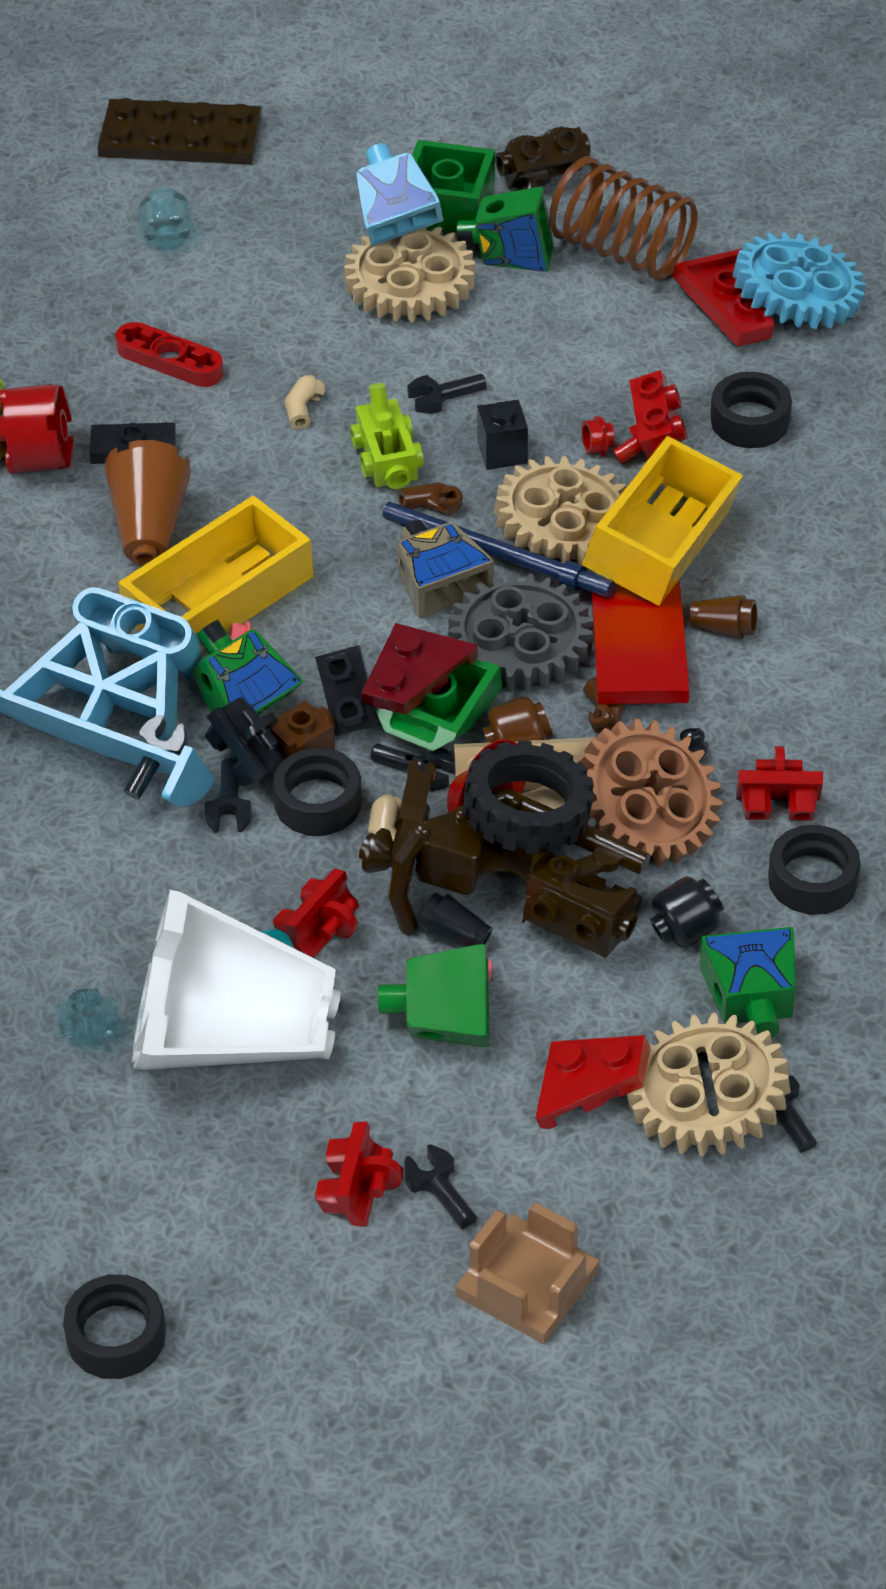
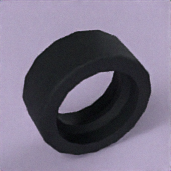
(744, 430)
(317, 818)
(807, 896)
(121, 1360)

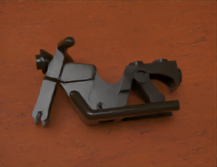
(560, 891)

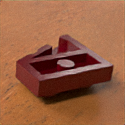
(412, 667)

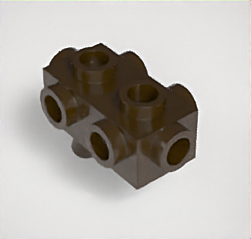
(536, 160)

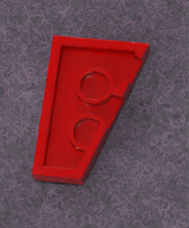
(713, 288)

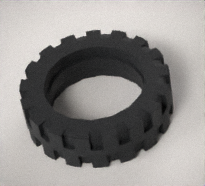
(524, 828)

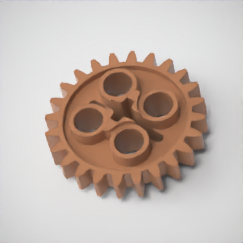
(651, 791)

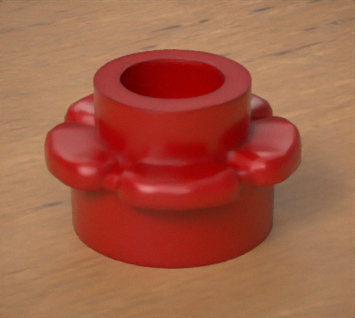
(597, 435)

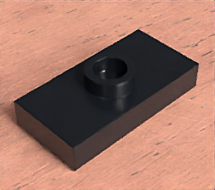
(109, 436)

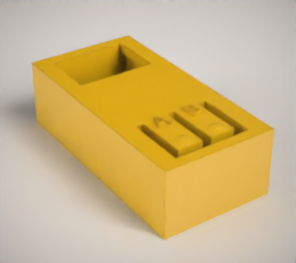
(645, 544)
(224, 569)

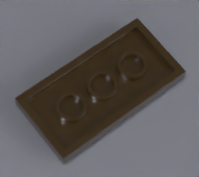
(180, 131)

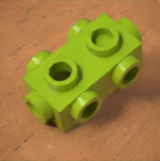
(386, 441)

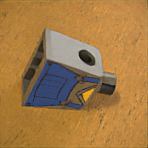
(440, 566)

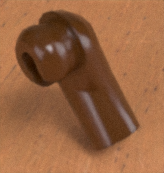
(434, 496)
(604, 714)

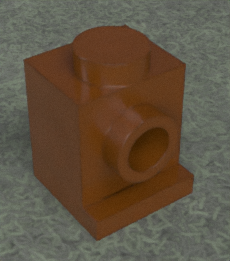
(304, 729)

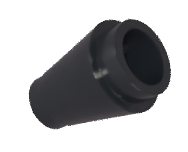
(453, 922)

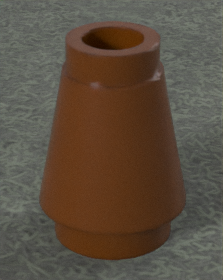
(726, 615)

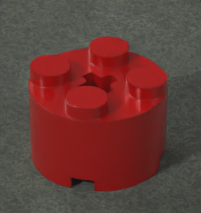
(36, 428)

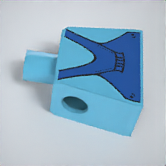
(395, 195)

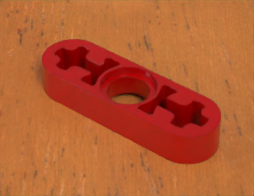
(146, 343)

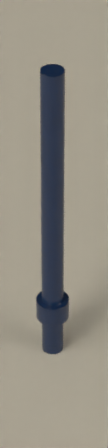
(566, 573)

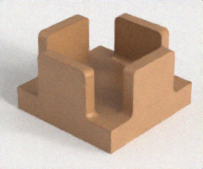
(527, 1270)

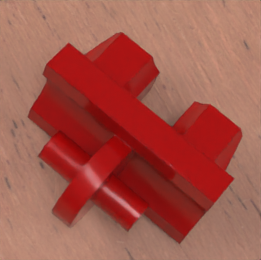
(779, 780)
(324, 912)
(364, 1173)

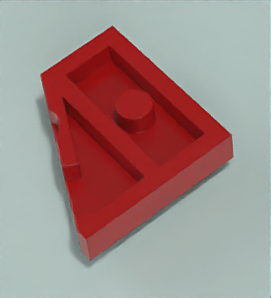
(590, 1074)

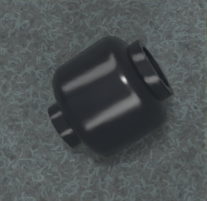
(686, 911)

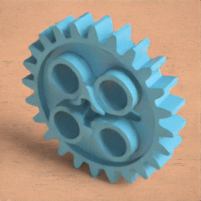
(799, 280)

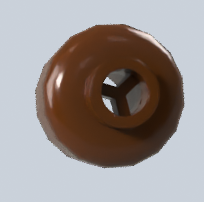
(518, 721)

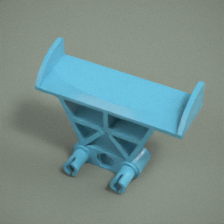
(165, 645)

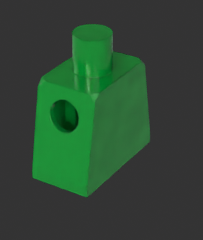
(444, 996)

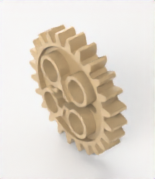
(410, 274)
(554, 507)
(745, 1074)

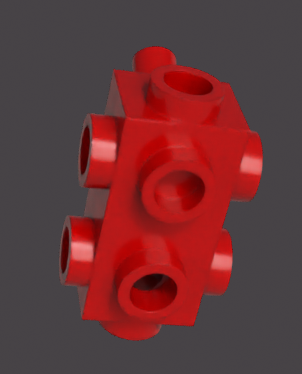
(655, 416)

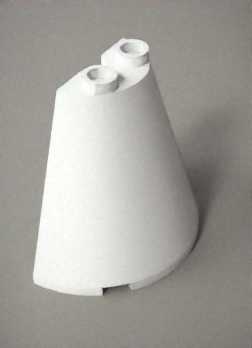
(229, 995)

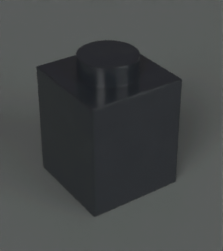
(502, 434)

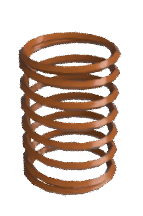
(592, 206)

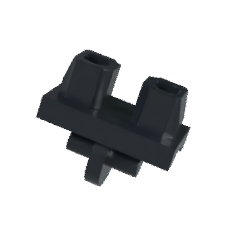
(343, 679)
(248, 738)

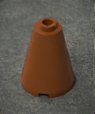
(146, 496)

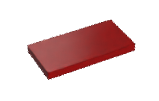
(639, 648)

